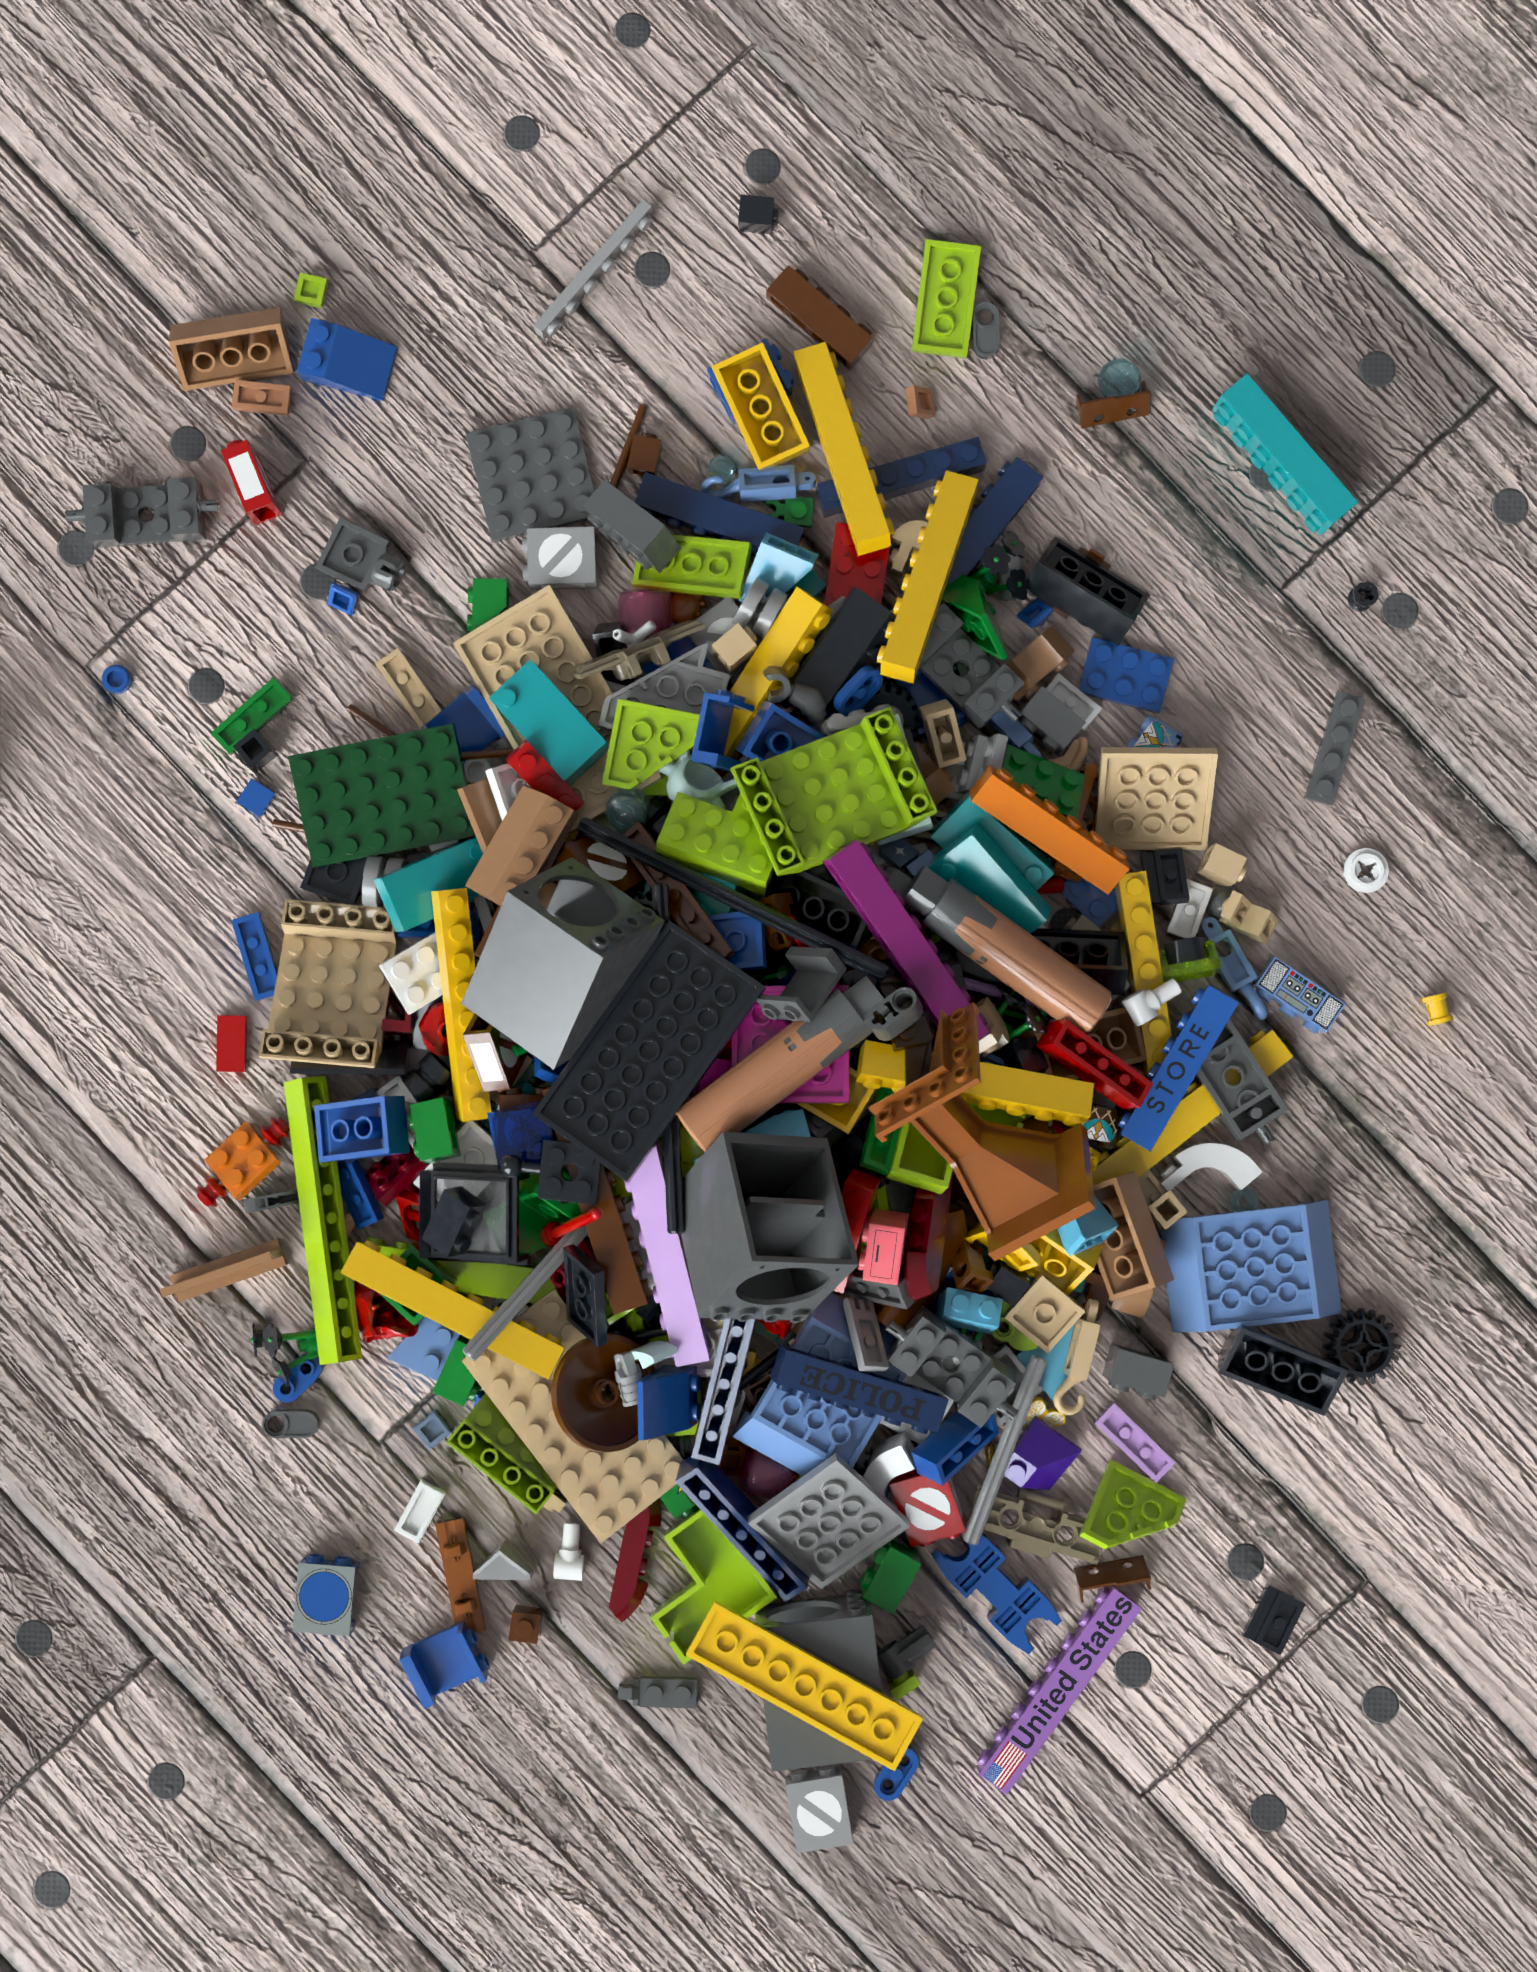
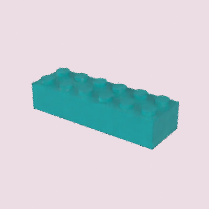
(1283, 455)

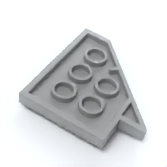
(673, 686)

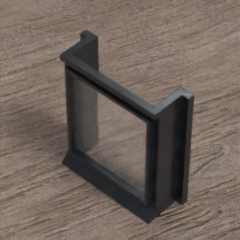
(498, 1233)

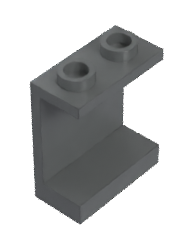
(810, 986)

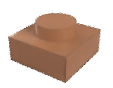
(920, 402)

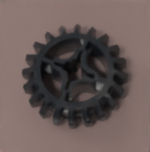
(1362, 1335)

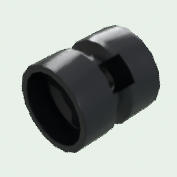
(428, 1078)

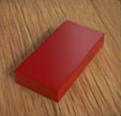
(231, 1043)

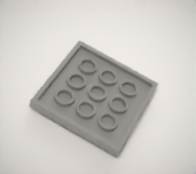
(828, 1520)

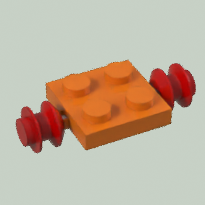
(243, 1161)

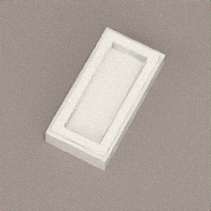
(420, 1511)

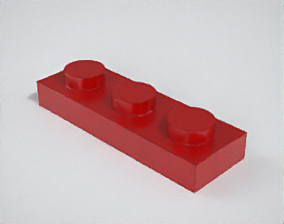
(542, 776)

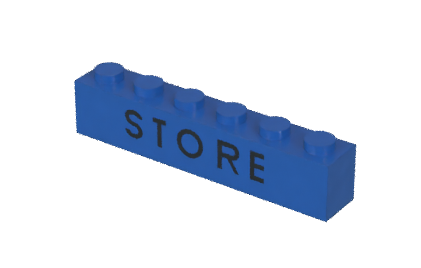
(1179, 1065)

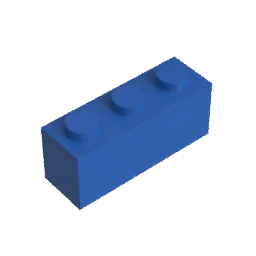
(952, 1447)

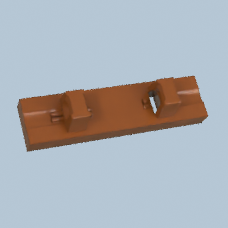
(459, 1573)

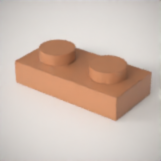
(261, 397)

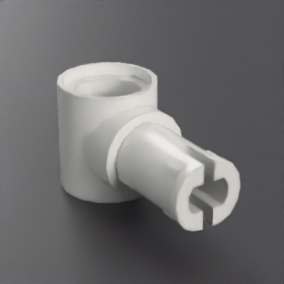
(1144, 1004)
(569, 1561)

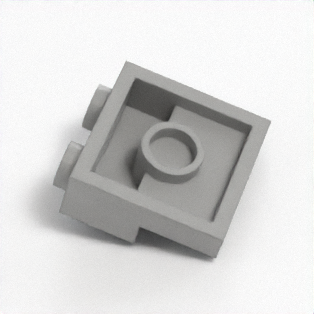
(979, 754)

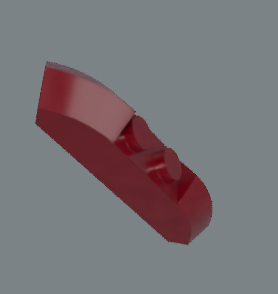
(926, 1241)
(627, 1587)

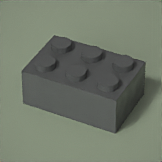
(631, 527)

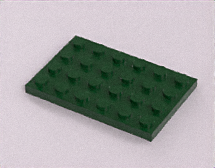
(381, 795)

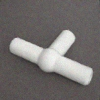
(634, 638)

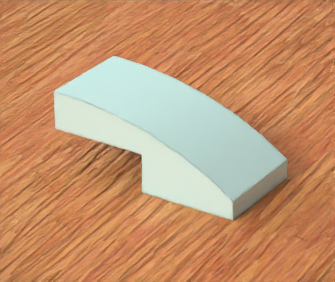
(653, 1353)

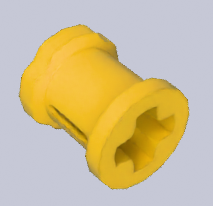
(1437, 1008)

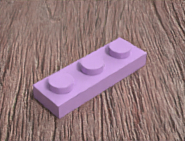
(1134, 1442)

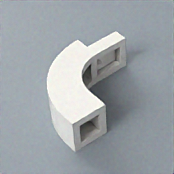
(1228, 1160)
(888, 1461)

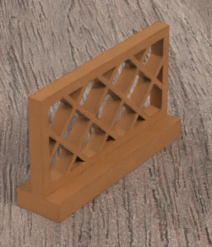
(226, 1270)

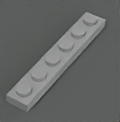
(587, 278)

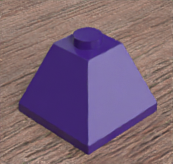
(1040, 1456)

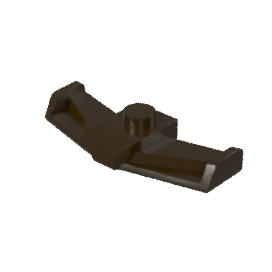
(914, 1040)

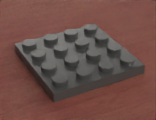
(531, 473)

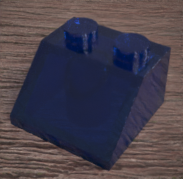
(518, 1132)

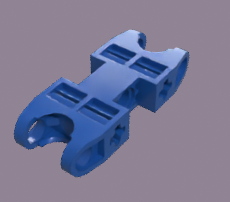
(1012, 1603)

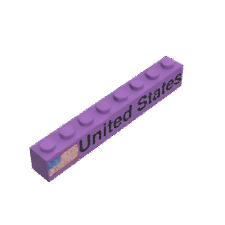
(1058, 1688)

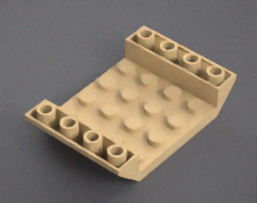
(330, 985)

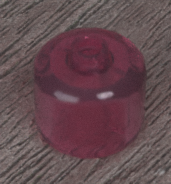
(640, 606)
(764, 1475)

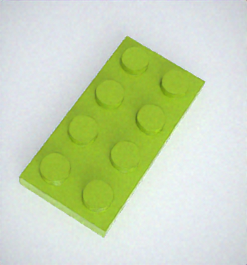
(946, 298)
(700, 568)

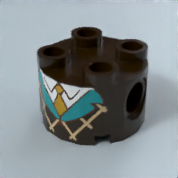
(1103, 1125)

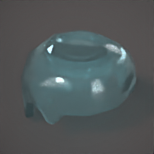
(1119, 378)
(627, 808)

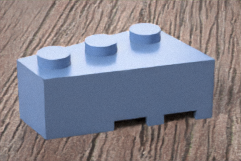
(427, 1349)

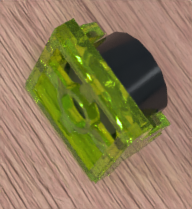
(1189, 959)

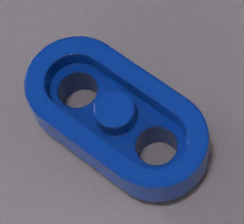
(858, 690)
(298, 1380)
(900, 1777)

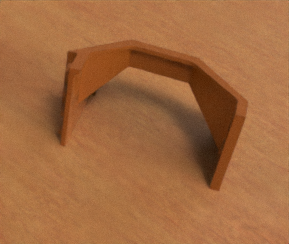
(1013, 1176)

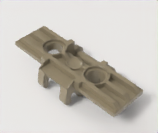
(627, 661)
(1036, 1533)

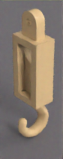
(1079, 1357)

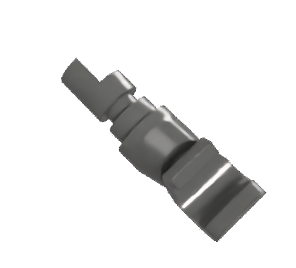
(802, 696)

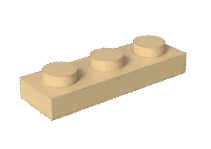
(408, 687)

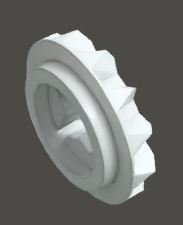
(1378, 873)

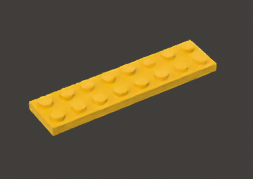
(804, 1685)

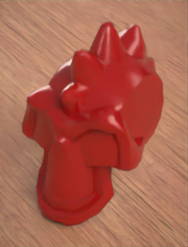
(378, 1317)

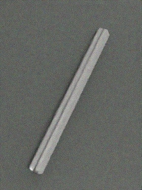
(522, 1295)
(1004, 1450)

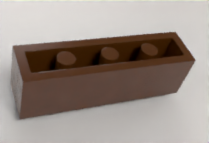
(819, 317)

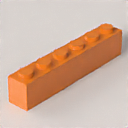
(1049, 829)

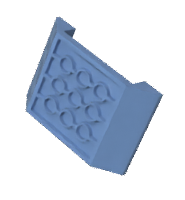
(1251, 1268)
(807, 1431)

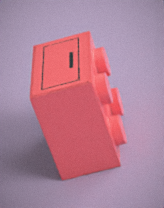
(885, 1246)

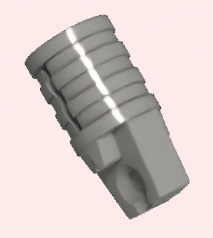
(627, 1377)

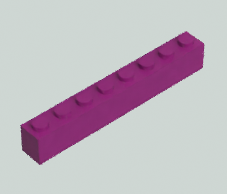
(898, 932)

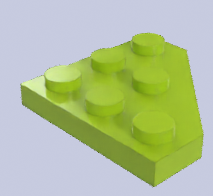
(646, 741)
(1129, 1508)

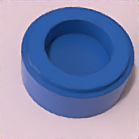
(116, 679)

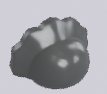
(1216, 901)

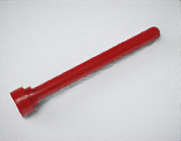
(554, 1231)

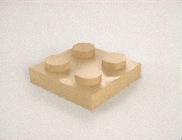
(1044, 1313)

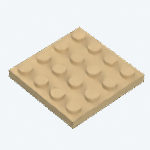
(1155, 797)

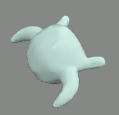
(696, 781)

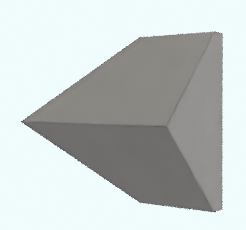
(503, 1565)

